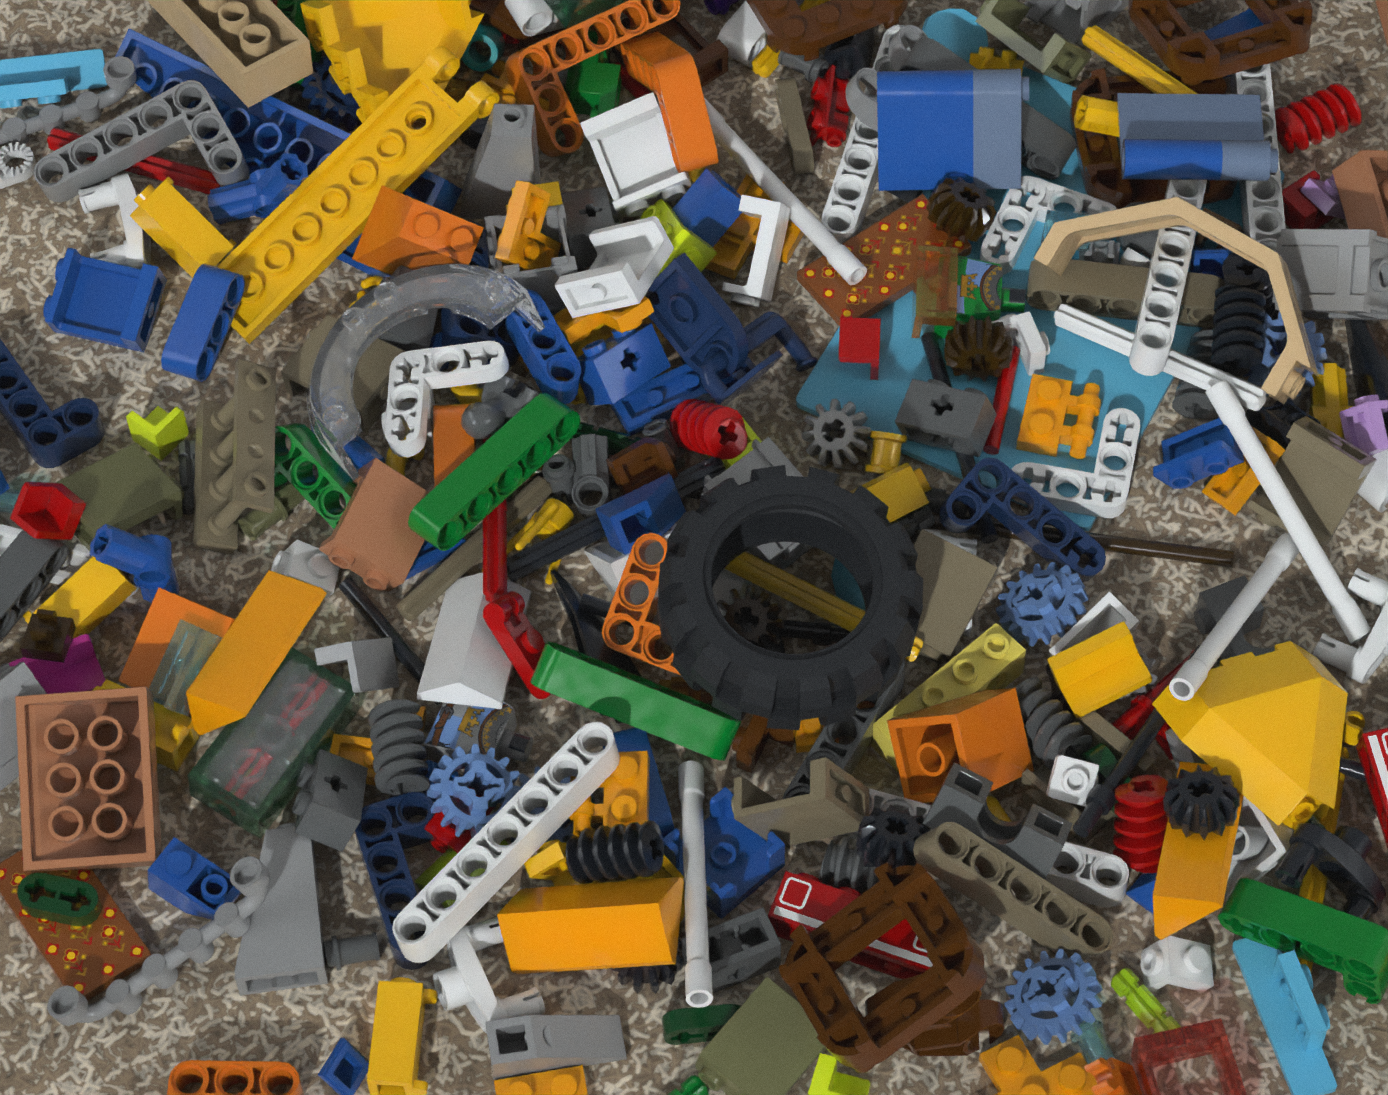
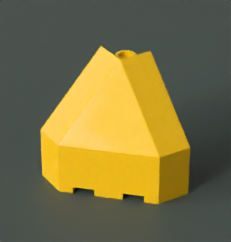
(384, 41)
(1269, 726)

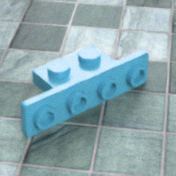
(49, 76)
(1288, 1014)

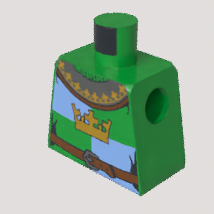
(982, 293)

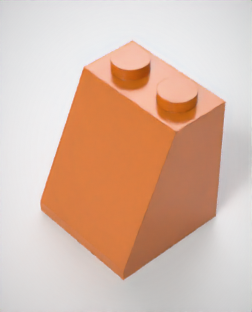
(413, 235)
(158, 630)
(974, 731)

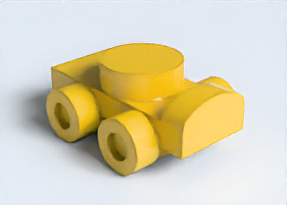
(987, 60)

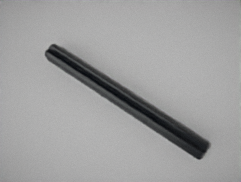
(591, 530)

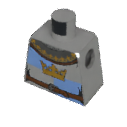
(471, 725)

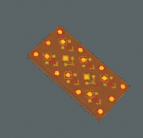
(889, 255)
(78, 955)

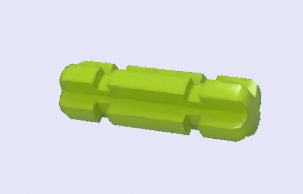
(1142, 1002)

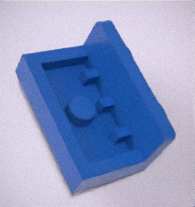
(1197, 454)

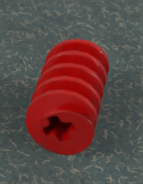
(1316, 116)
(708, 429)
(1140, 822)

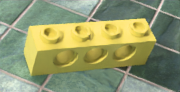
(984, 664)

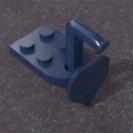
(712, 336)

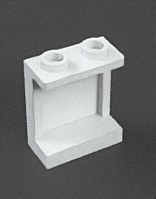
(635, 155)
(767, 250)
(622, 272)

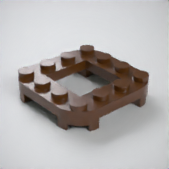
(809, 30)
(1196, 58)
(1100, 154)
(816, 955)

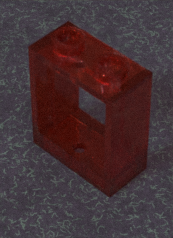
(1186, 1044)

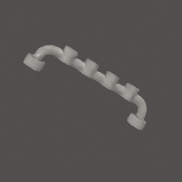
(119, 76)
(247, 876)

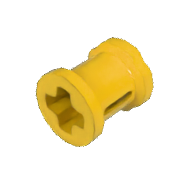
(885, 452)

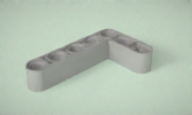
(145, 142)

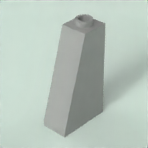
(503, 155)
(286, 931)

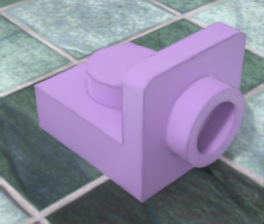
(1324, 196)
(1365, 425)

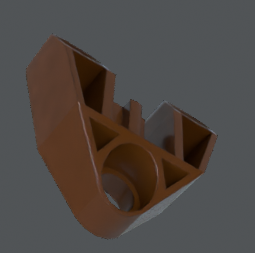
(955, 1032)

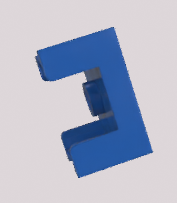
(734, 856)

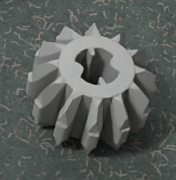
(836, 419)

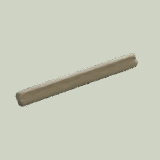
(470, 552)

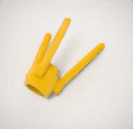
(549, 520)

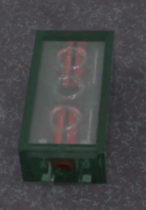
(257, 759)

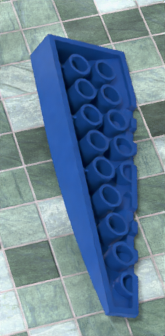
(266, 127)

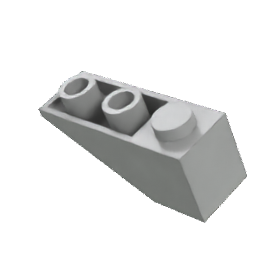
(552, 1042)

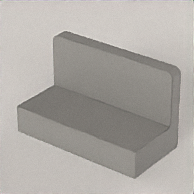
(369, 663)

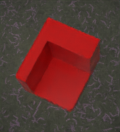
(1299, 210)
(860, 342)
(48, 510)

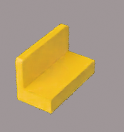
(1099, 670)

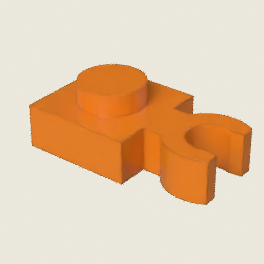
(1113, 1077)

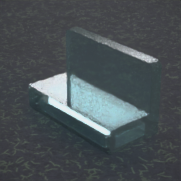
(181, 664)

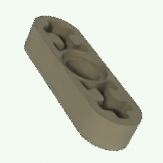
(795, 125)

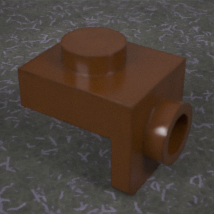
(642, 464)
(751, 741)

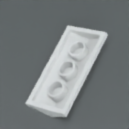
(464, 655)

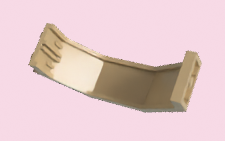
(1068, 235)

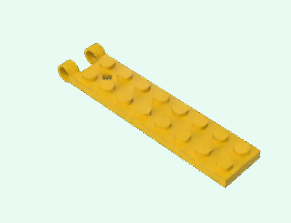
(338, 196)

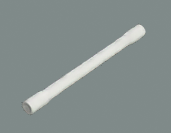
(836, 253)
(1343, 606)
(1196, 669)
(698, 969)

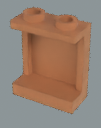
(375, 530)

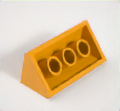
(251, 651)
(1191, 873)
(593, 926)

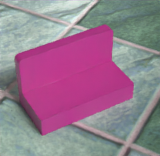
(77, 673)

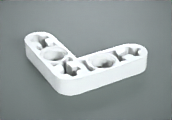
(1045, 198)
(427, 376)
(1100, 481)

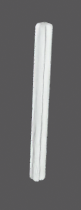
(1177, 364)

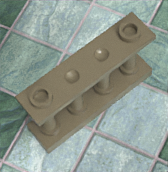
(234, 457)

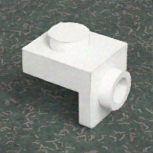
(1032, 343)
(307, 565)
(1072, 780)
(1178, 964)

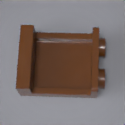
(709, 59)

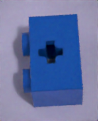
(620, 364)

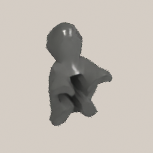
(497, 407)

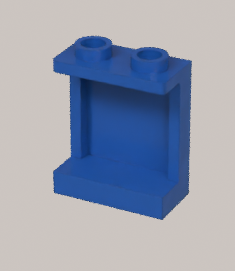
(104, 301)

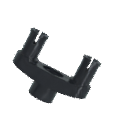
(1340, 860)

